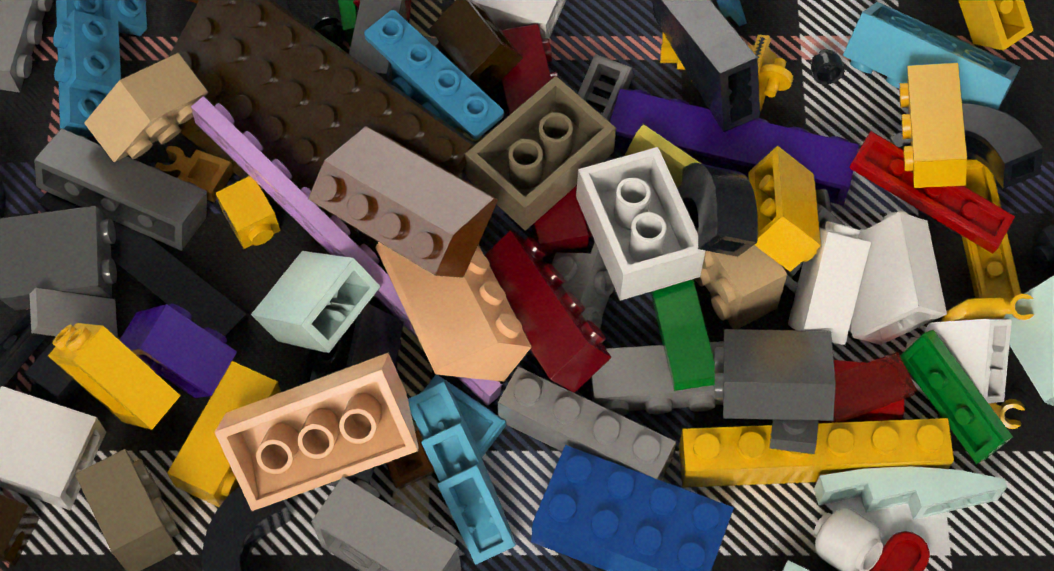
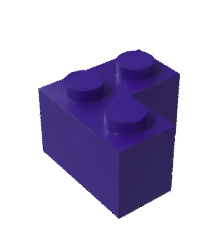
(179, 348)

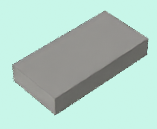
(57, 309)

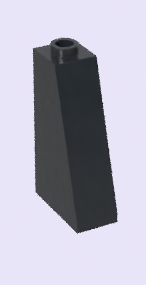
(713, 57)

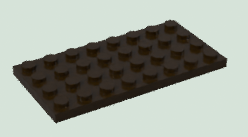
(300, 93)

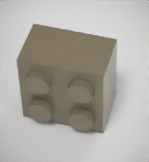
(129, 510)

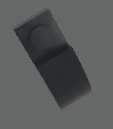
(998, 143)
(723, 206)
(237, 531)

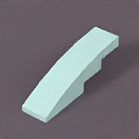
(923, 488)

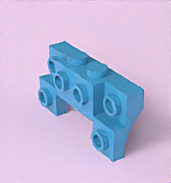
(91, 53)

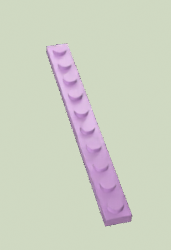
(327, 231)

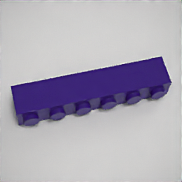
(738, 149)

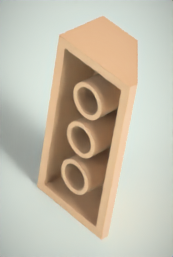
(458, 320)
(318, 432)

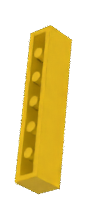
(744, 458)

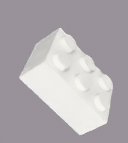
(639, 223)

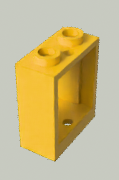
(113, 374)

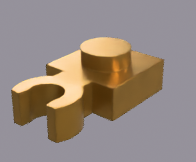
(201, 169)

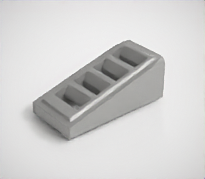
(611, 69)

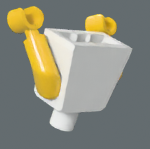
(980, 344)

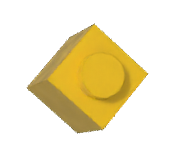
(248, 212)

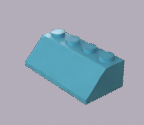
(892, 41)

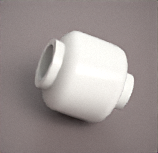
(848, 541)

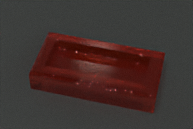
(871, 387)

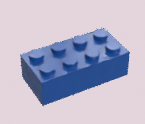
(626, 518)

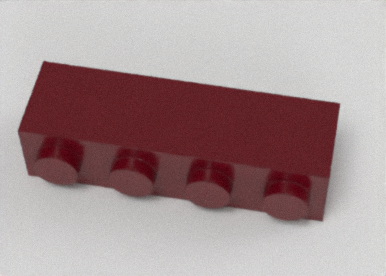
(549, 316)

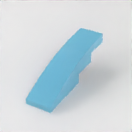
(461, 473)

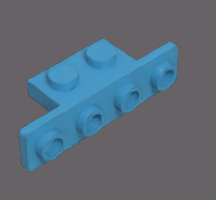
(431, 77)

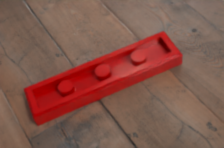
(950, 205)

